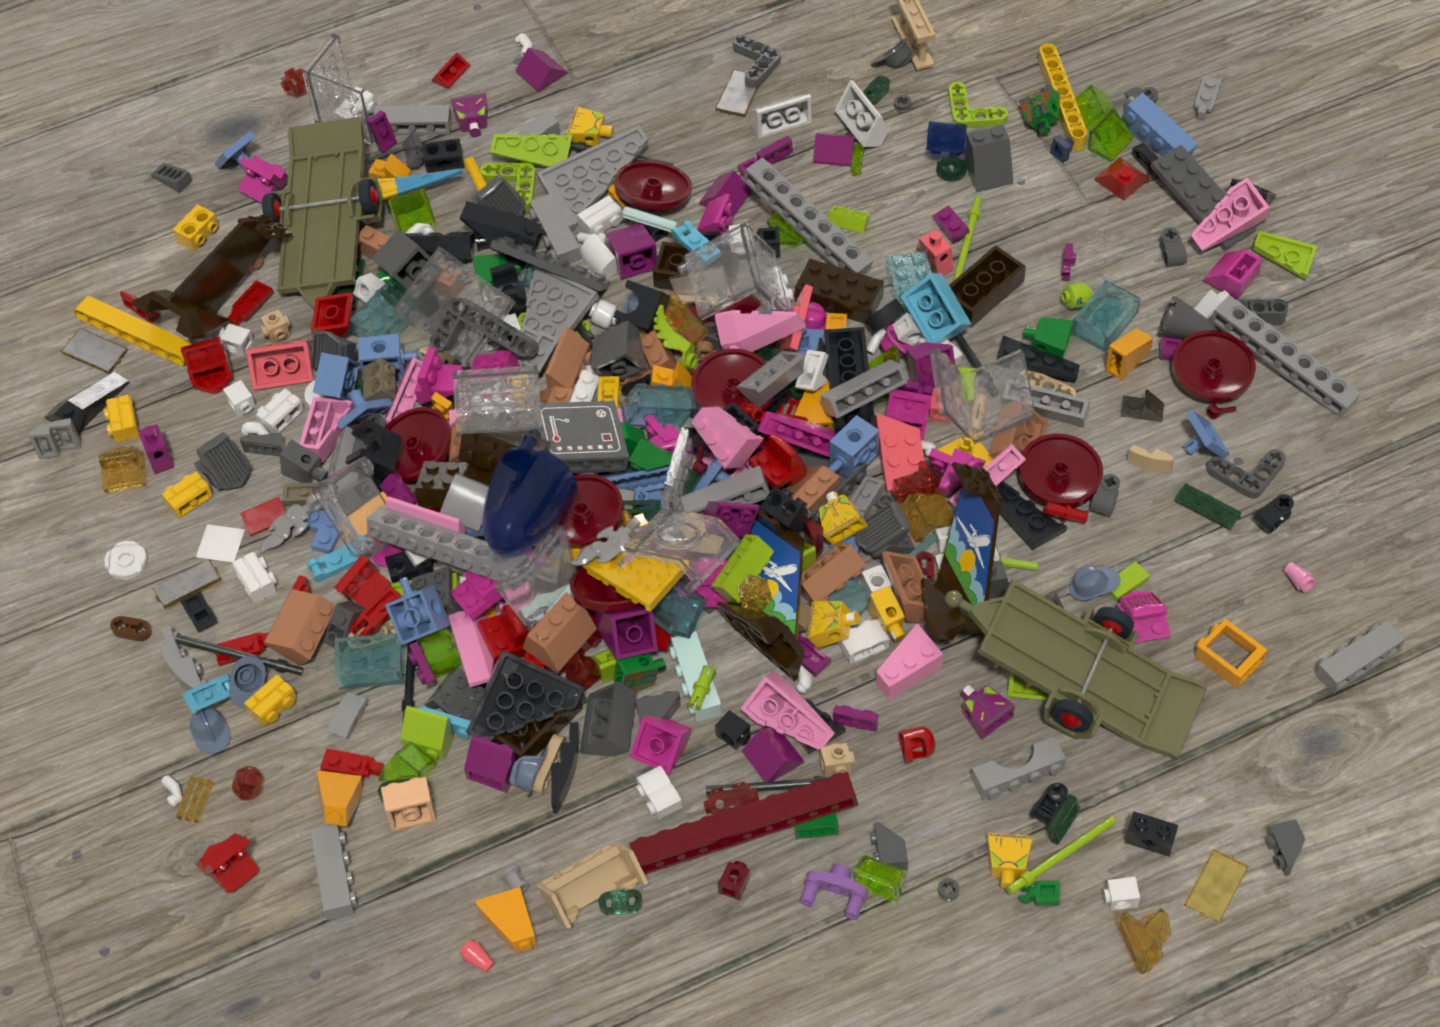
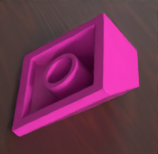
(660, 742)

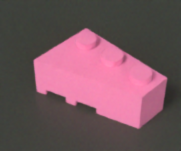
(322, 425)
(725, 436)
(909, 663)

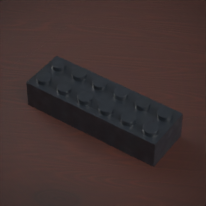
(845, 361)

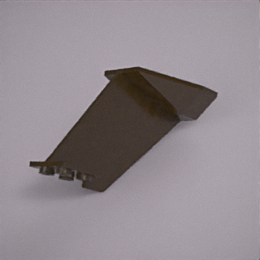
(214, 278)

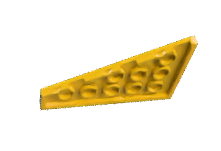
(642, 581)

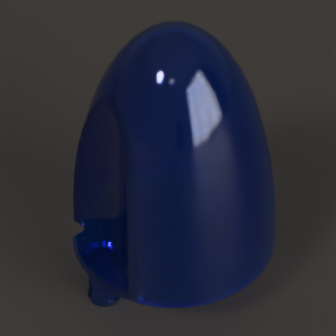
(526, 498)

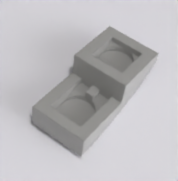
(346, 714)

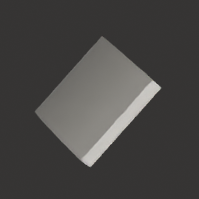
(546, 346)
(54, 437)
(466, 501)

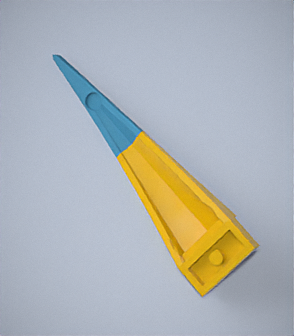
(395, 186)

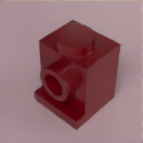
(734, 886)

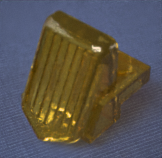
(122, 469)
(1146, 939)

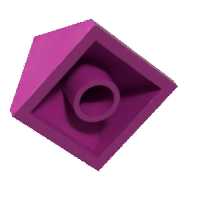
(539, 69)
(834, 149)
(730, 184)
(771, 754)

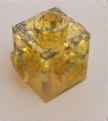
(754, 593)

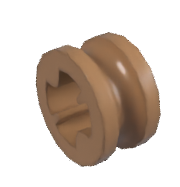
(704, 349)

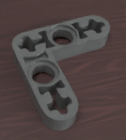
(767, 57)
(1252, 479)

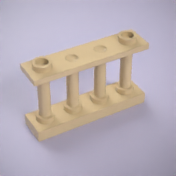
(915, 25)

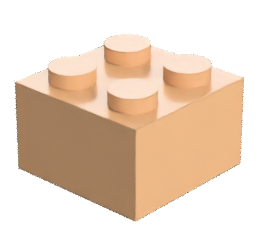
(408, 804)

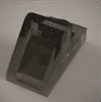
(1144, 408)

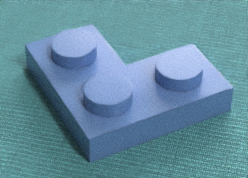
(326, 535)

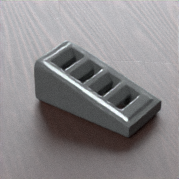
(183, 180)
(263, 444)

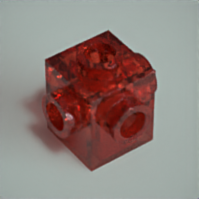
(288, 85)
(582, 671)

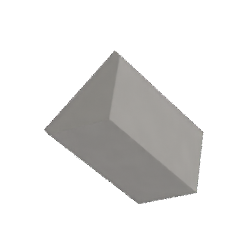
(772, 377)

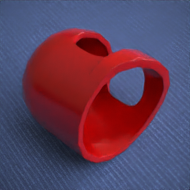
(915, 738)

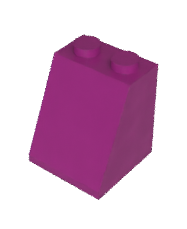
(633, 250)
(628, 631)

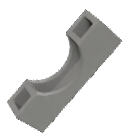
(993, 779)

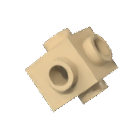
(275, 326)
(836, 759)

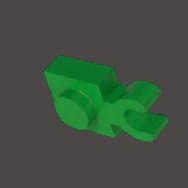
(1045, 893)

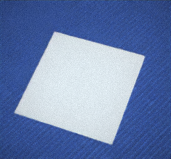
(220, 543)

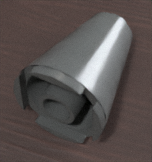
(1183, 320)

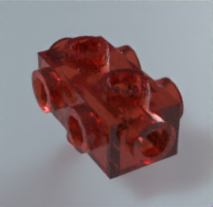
(920, 482)
(731, 798)

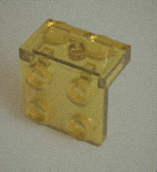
(926, 513)

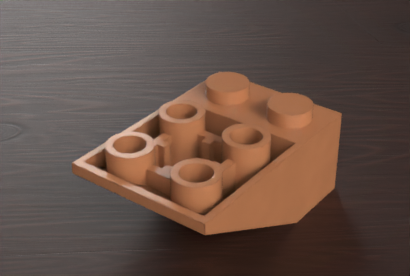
(654, 354)

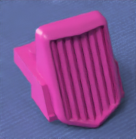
(261, 178)
(434, 377)
(909, 408)
(663, 437)
(942, 465)
(1147, 614)

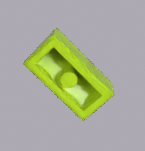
(849, 218)

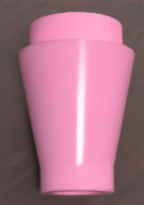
(1301, 578)

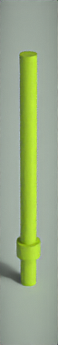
(973, 215)
(1028, 877)

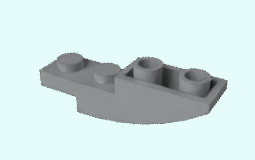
(178, 663)

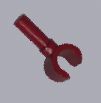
(1216, 412)
(698, 465)

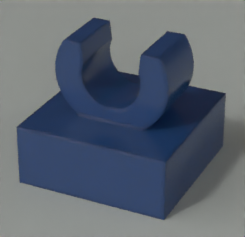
(1061, 148)

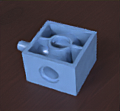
(388, 348)
(336, 376)
(853, 446)
(417, 613)

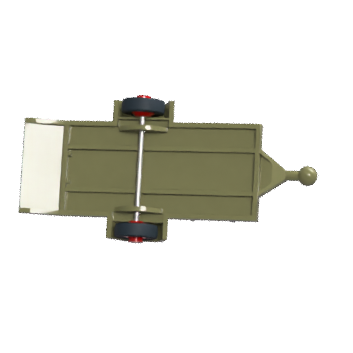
(323, 207)
(1086, 669)

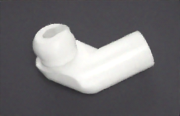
(523, 40)
(421, 228)
(875, 341)
(253, 427)
(175, 790)

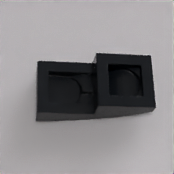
(198, 611)

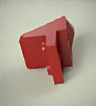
(208, 365)
(779, 462)
(362, 582)
(504, 633)
(228, 863)

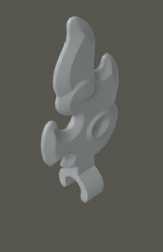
(293, 516)
(612, 547)

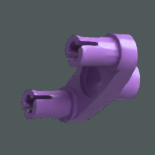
(837, 882)

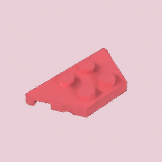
(791, 342)
(899, 449)

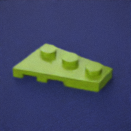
(1286, 252)

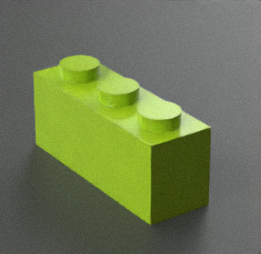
(747, 559)

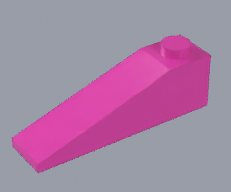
(798, 432)

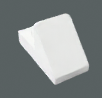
(1210, 303)
(813, 368)

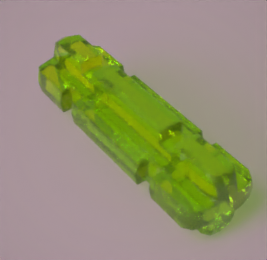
(857, 160)

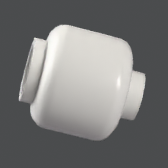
(603, 313)

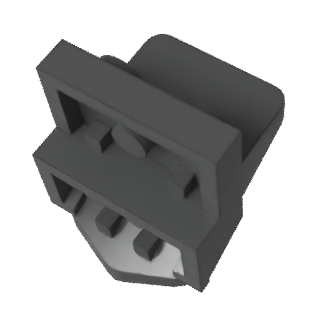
(500, 196)
(332, 344)
(222, 463)
(886, 532)

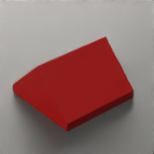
(333, 313)

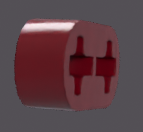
(929, 570)

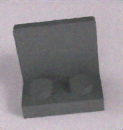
(442, 581)
(456, 695)

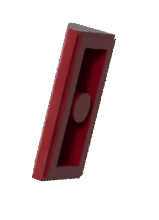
(814, 536)

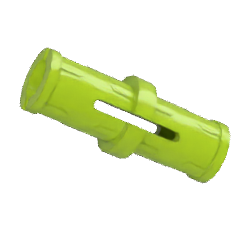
(701, 687)

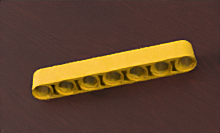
(1055, 76)
(131, 329)

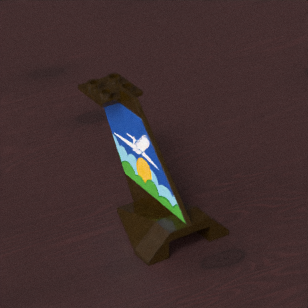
(967, 554)
(776, 626)

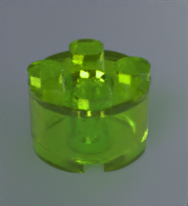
(439, 652)

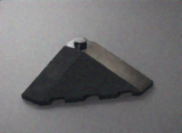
(518, 695)

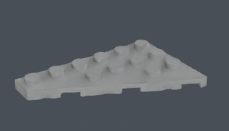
(588, 175)
(556, 304)

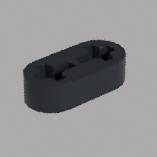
(1144, 157)

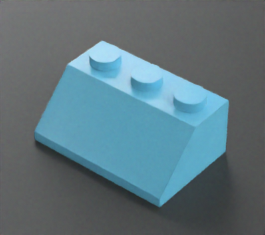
(936, 309)

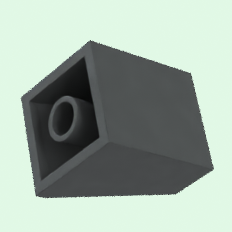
(989, 158)
(401, 258)
(618, 352)

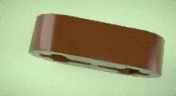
(130, 629)

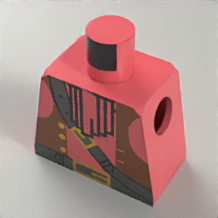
(938, 252)

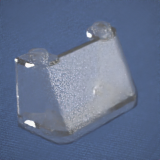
(347, 502)
(540, 578)

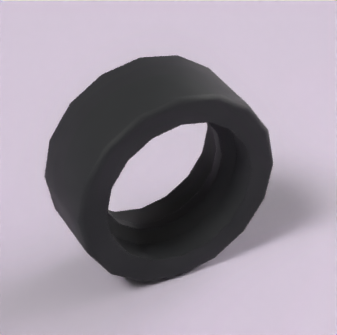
(885, 315)

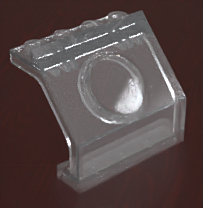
(685, 539)

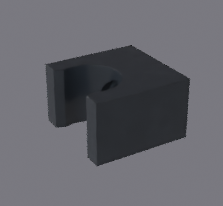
(506, 280)
(649, 302)
(381, 447)

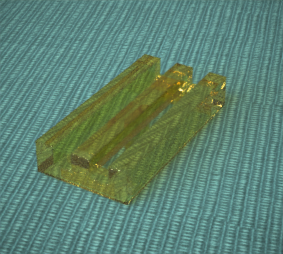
(202, 802)

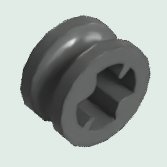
(903, 99)
(955, 887)

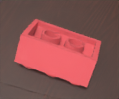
(280, 364)

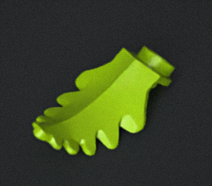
(675, 341)

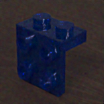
(946, 138)

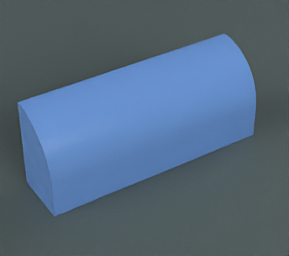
(639, 480)

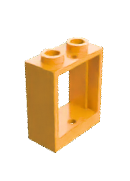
(1232, 675)

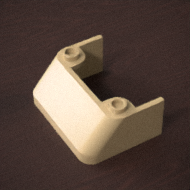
(588, 879)

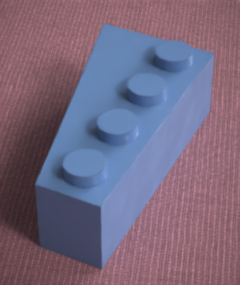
(1155, 127)

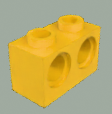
(195, 227)
(609, 390)

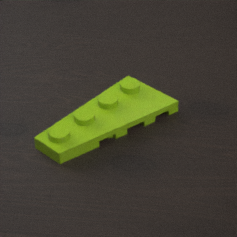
(532, 148)

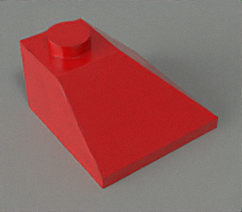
(1122, 178)

